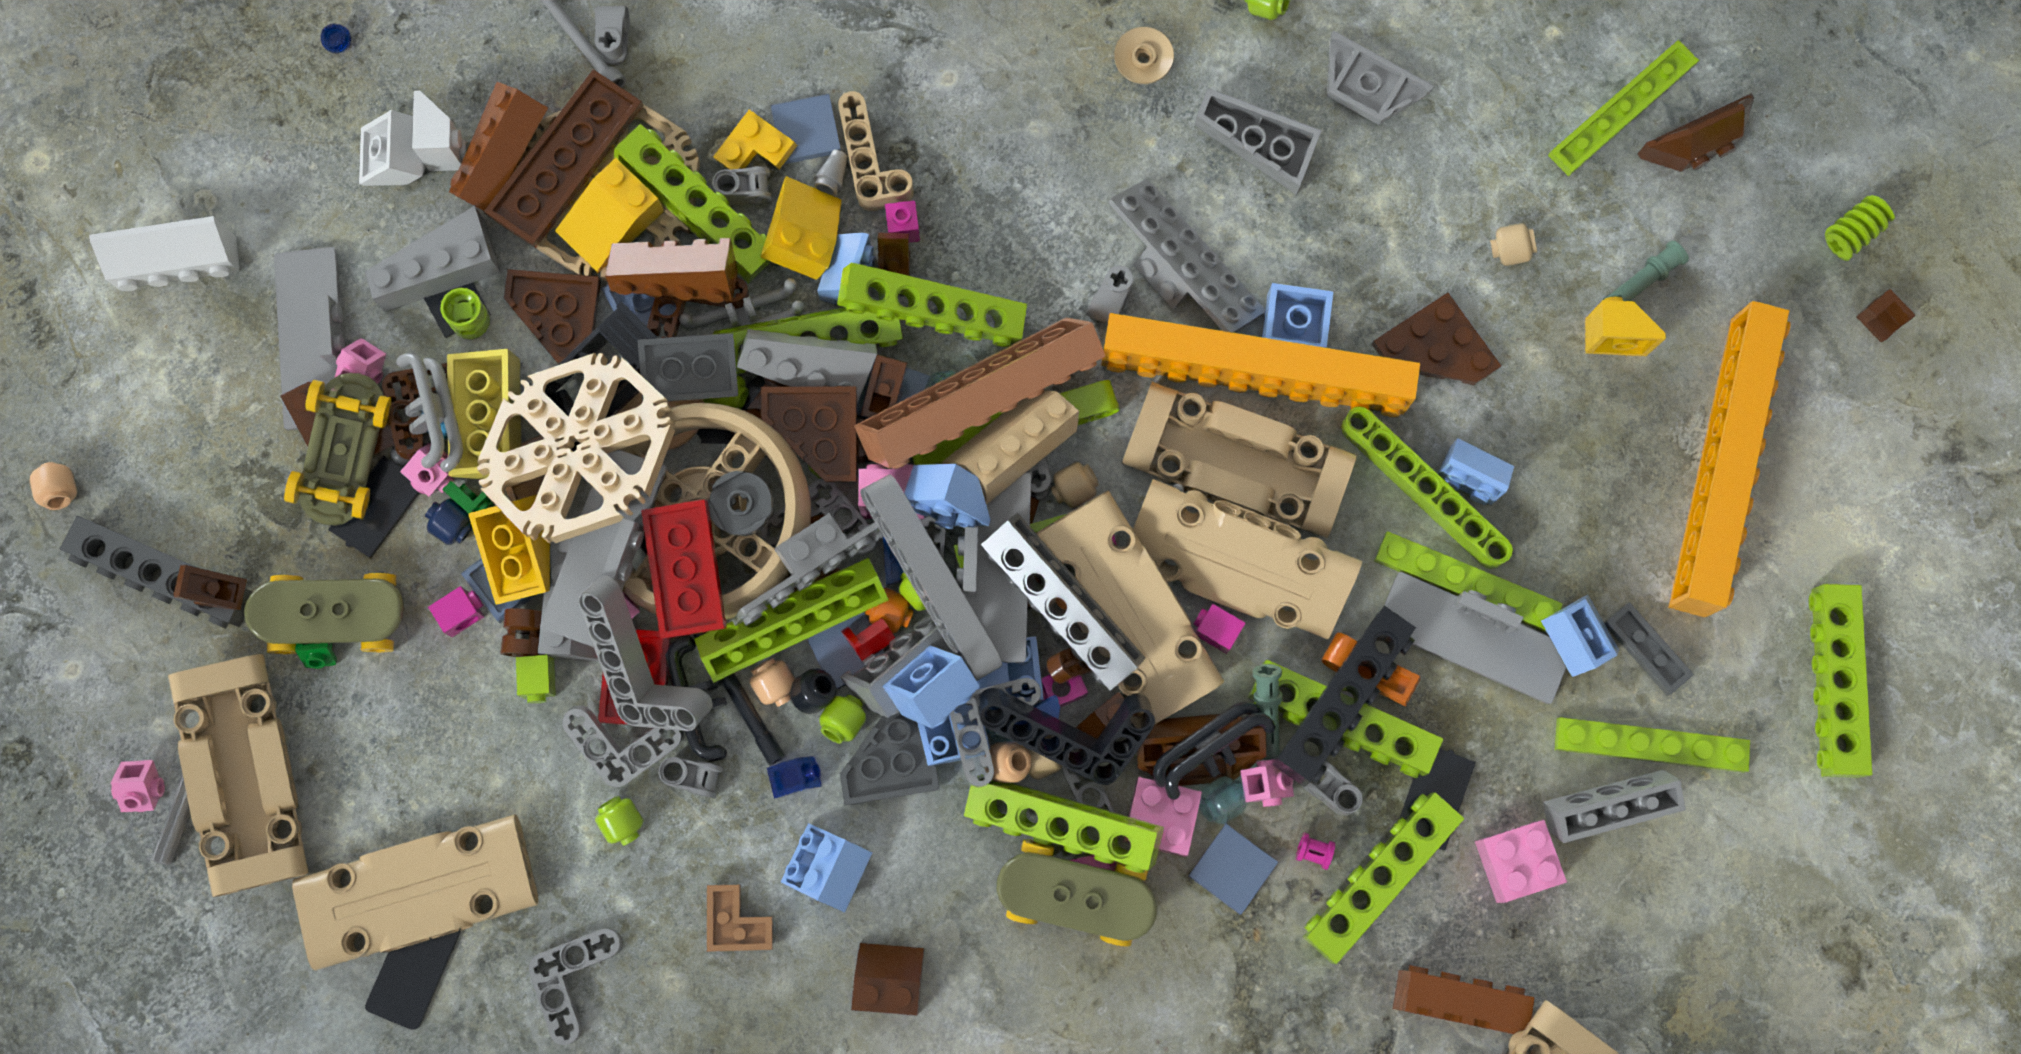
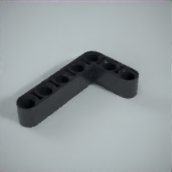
(1067, 737)

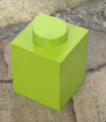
(535, 678)

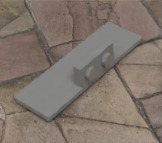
(1181, 262)
(307, 318)
(596, 554)
(805, 555)
(985, 584)
(1479, 636)

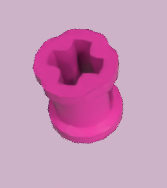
(1323, 858)

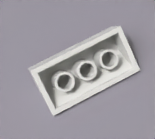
(166, 253)

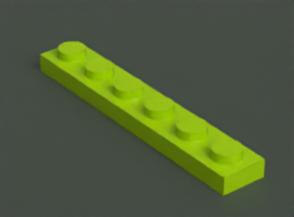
(1623, 108)
(1458, 576)
(1652, 745)

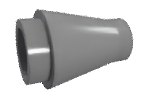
(831, 175)

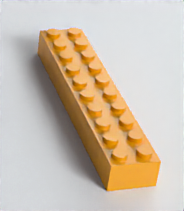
(1259, 365)
(1730, 460)

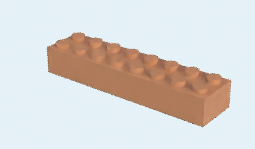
(979, 392)

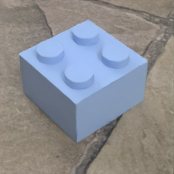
(1298, 315)
(931, 686)

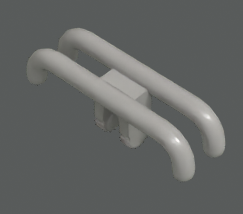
(747, 314)
(436, 409)

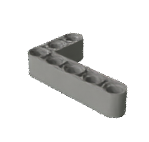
(626, 668)

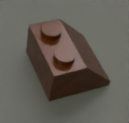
(888, 979)

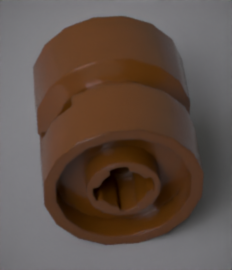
(521, 622)

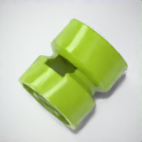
(465, 313)

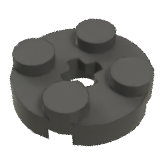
(758, 509)

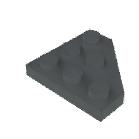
(888, 764)

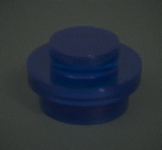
(335, 38)

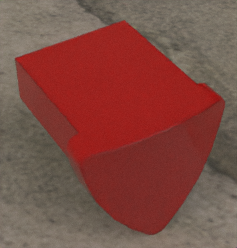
(869, 640)

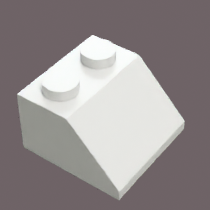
(436, 137)
(388, 151)

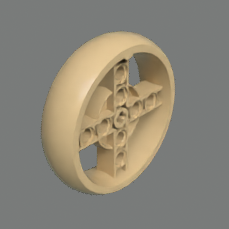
(754, 440)

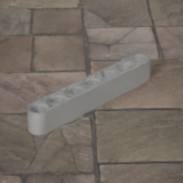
(930, 576)

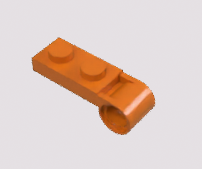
(1397, 688)

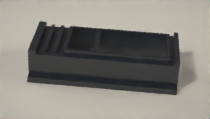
(622, 332)

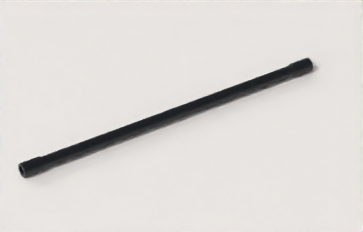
(763, 737)

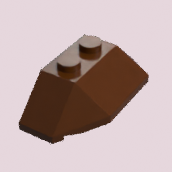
(1700, 139)
(1171, 731)

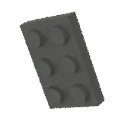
(690, 366)

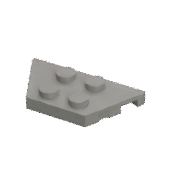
(1370, 82)

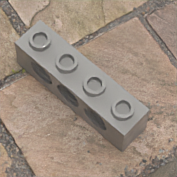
(1614, 806)

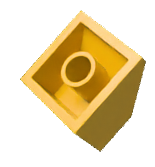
(1621, 329)

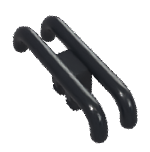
(674, 656)
(1207, 743)

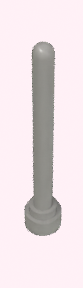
(583, 44)

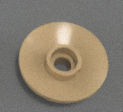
(1144, 43)

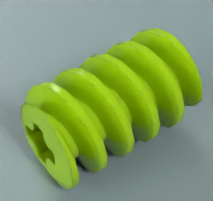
(1858, 227)

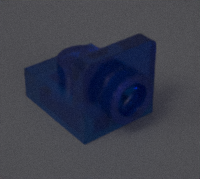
(794, 776)

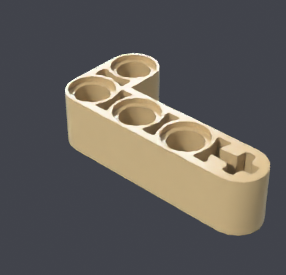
(865, 151)

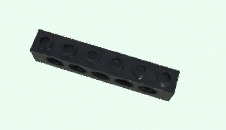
(1385, 627)

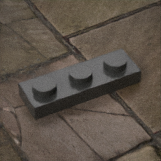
(1648, 649)

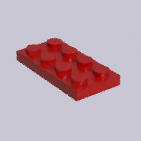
(684, 569)

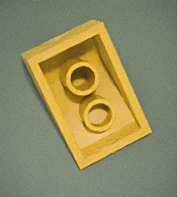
(609, 211)
(803, 229)
(512, 562)

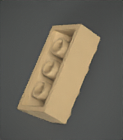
(1016, 441)

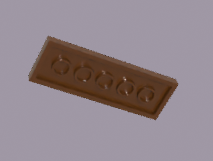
(564, 158)

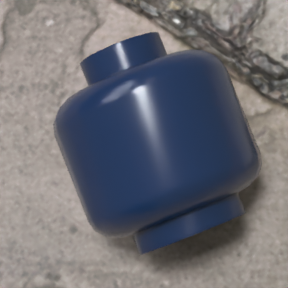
(448, 522)

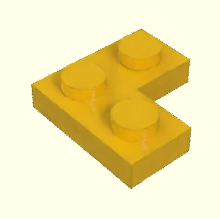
(754, 137)

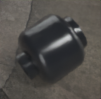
(813, 691)

